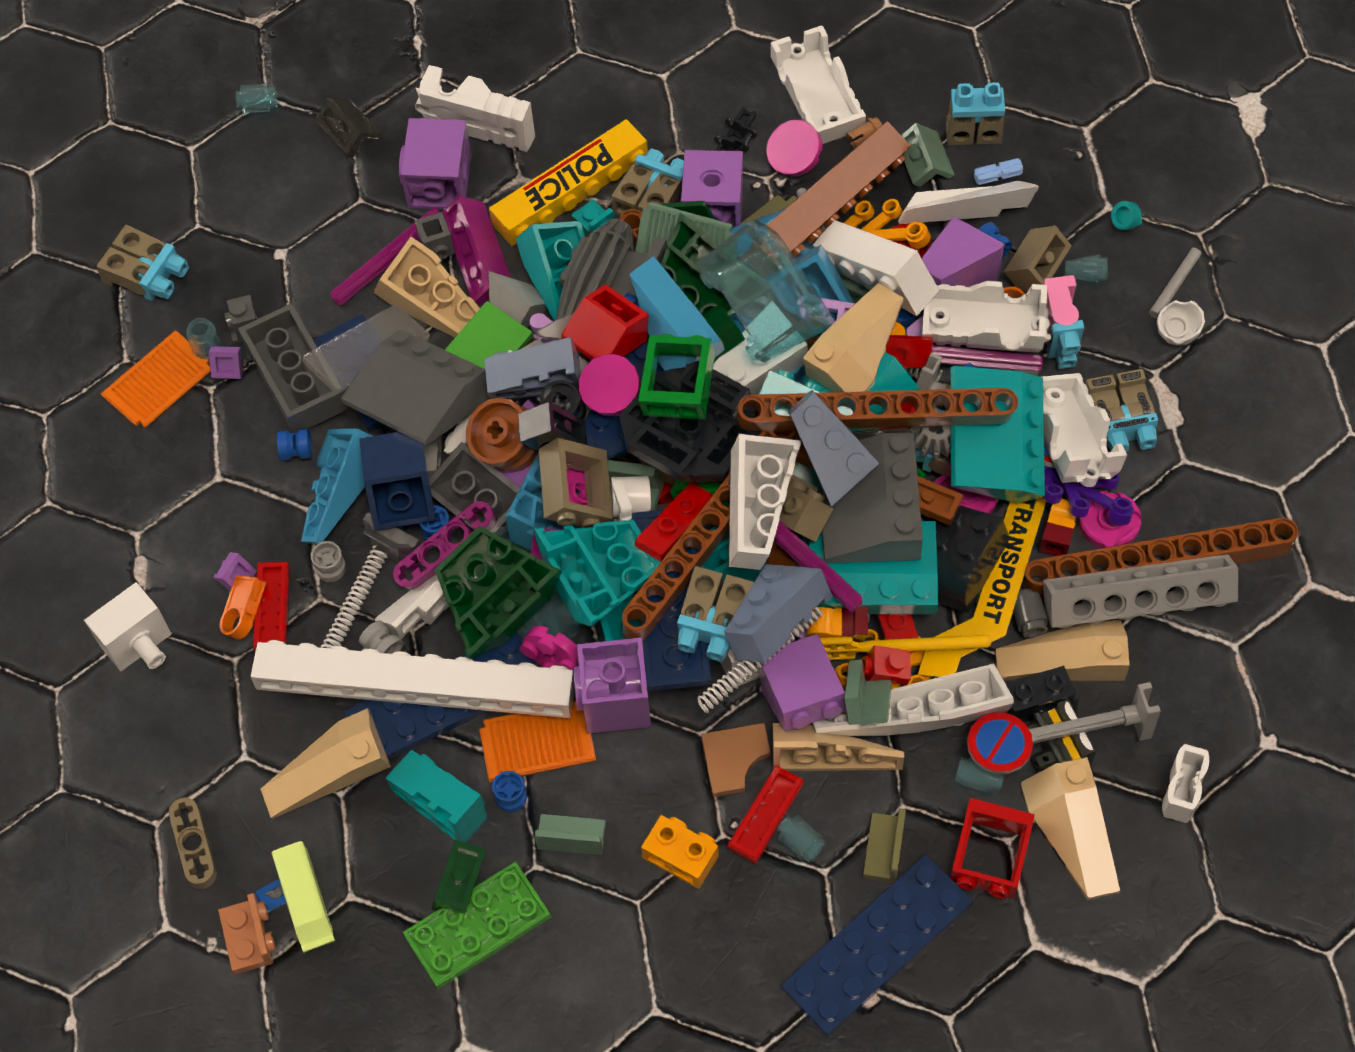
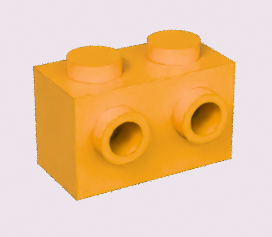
(680, 850)

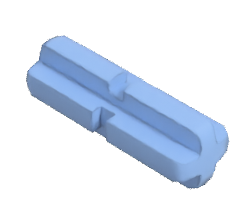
(992, 172)

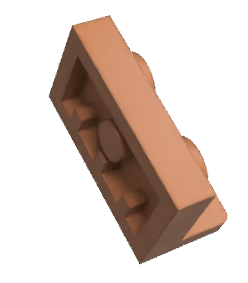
(246, 935)

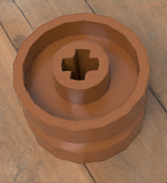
(495, 437)

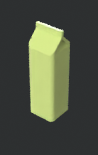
(303, 896)

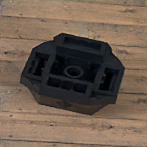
(688, 447)

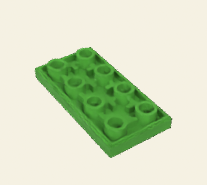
(488, 334)
(495, 917)

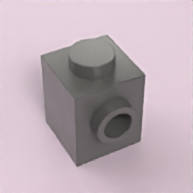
(435, 235)

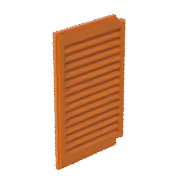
(157, 380)
(535, 743)

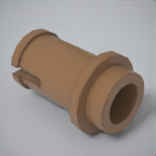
(863, 131)

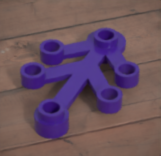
(1119, 509)

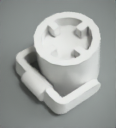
(629, 496)

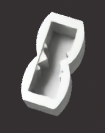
(1185, 783)

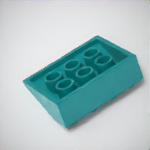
(1004, 457)
(892, 585)

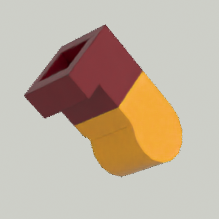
(1058, 530)
(841, 623)

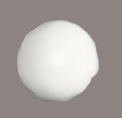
(1180, 322)

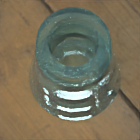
(1088, 268)

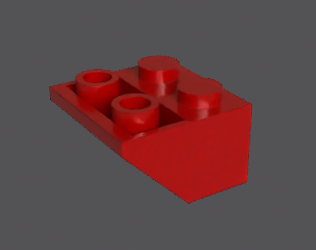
(607, 324)

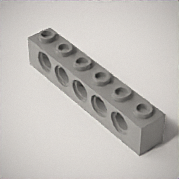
(1187, 575)

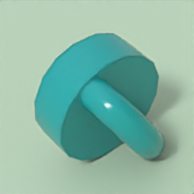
(1126, 215)

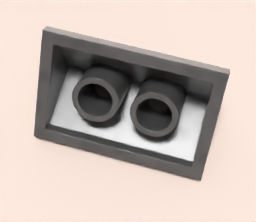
(466, 480)

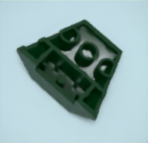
(680, 261)
(493, 589)

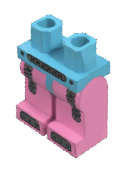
(1064, 324)

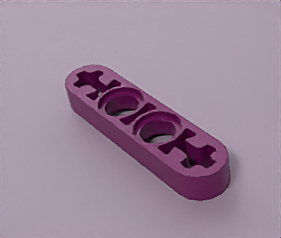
(441, 540)

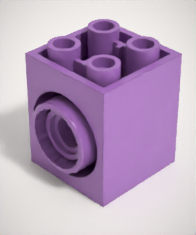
(435, 162)
(717, 180)
(612, 685)

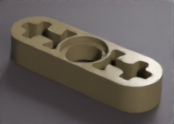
(207, 861)

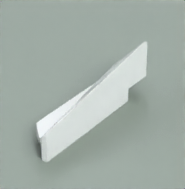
(967, 202)
(420, 603)

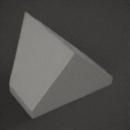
(515, 298)

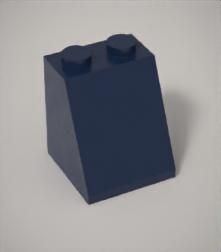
(396, 480)

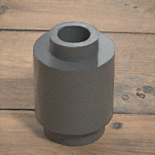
(1030, 614)

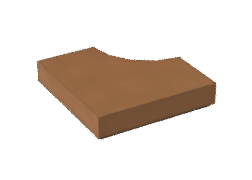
(732, 755)

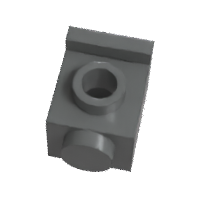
(240, 313)

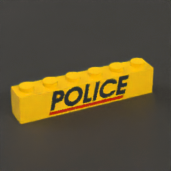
(569, 181)

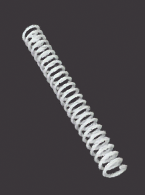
(354, 599)
(746, 670)

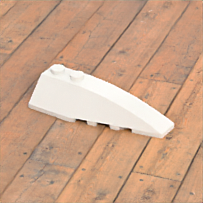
(932, 705)

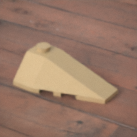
(426, 289)
(852, 348)
(1084, 649)
(813, 751)
(335, 760)
(1073, 822)

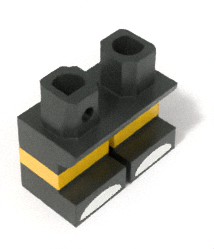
(1062, 748)

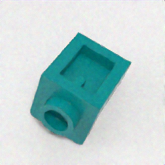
(592, 216)

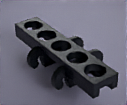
(744, 130)

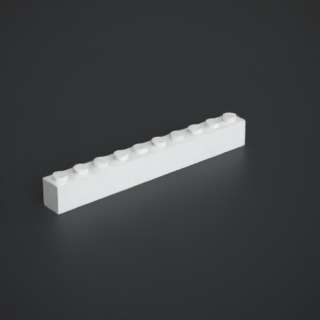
(413, 679)

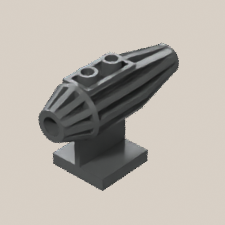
(603, 259)

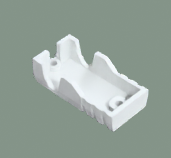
(817, 84)
(486, 113)
(988, 317)
(1077, 432)

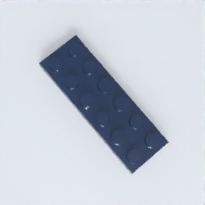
(664, 663)
(410, 725)
(876, 945)

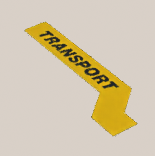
(998, 593)

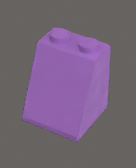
(963, 256)
(802, 684)

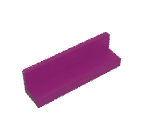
(474, 245)

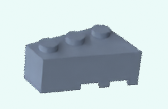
(530, 369)
(831, 446)
(773, 608)

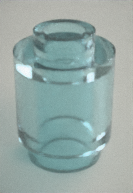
(256, 98)
(201, 336)
(977, 779)
(800, 838)

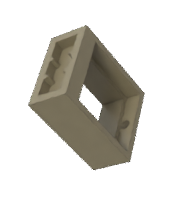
(554, 461)

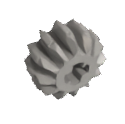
(933, 439)

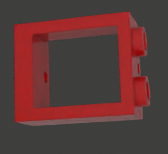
(1002, 819)

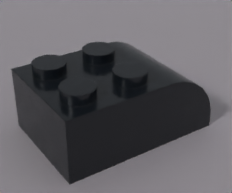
(967, 555)

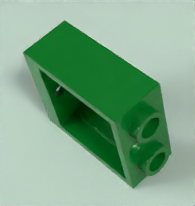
(677, 403)

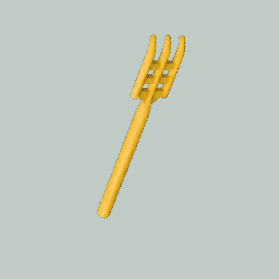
(845, 648)

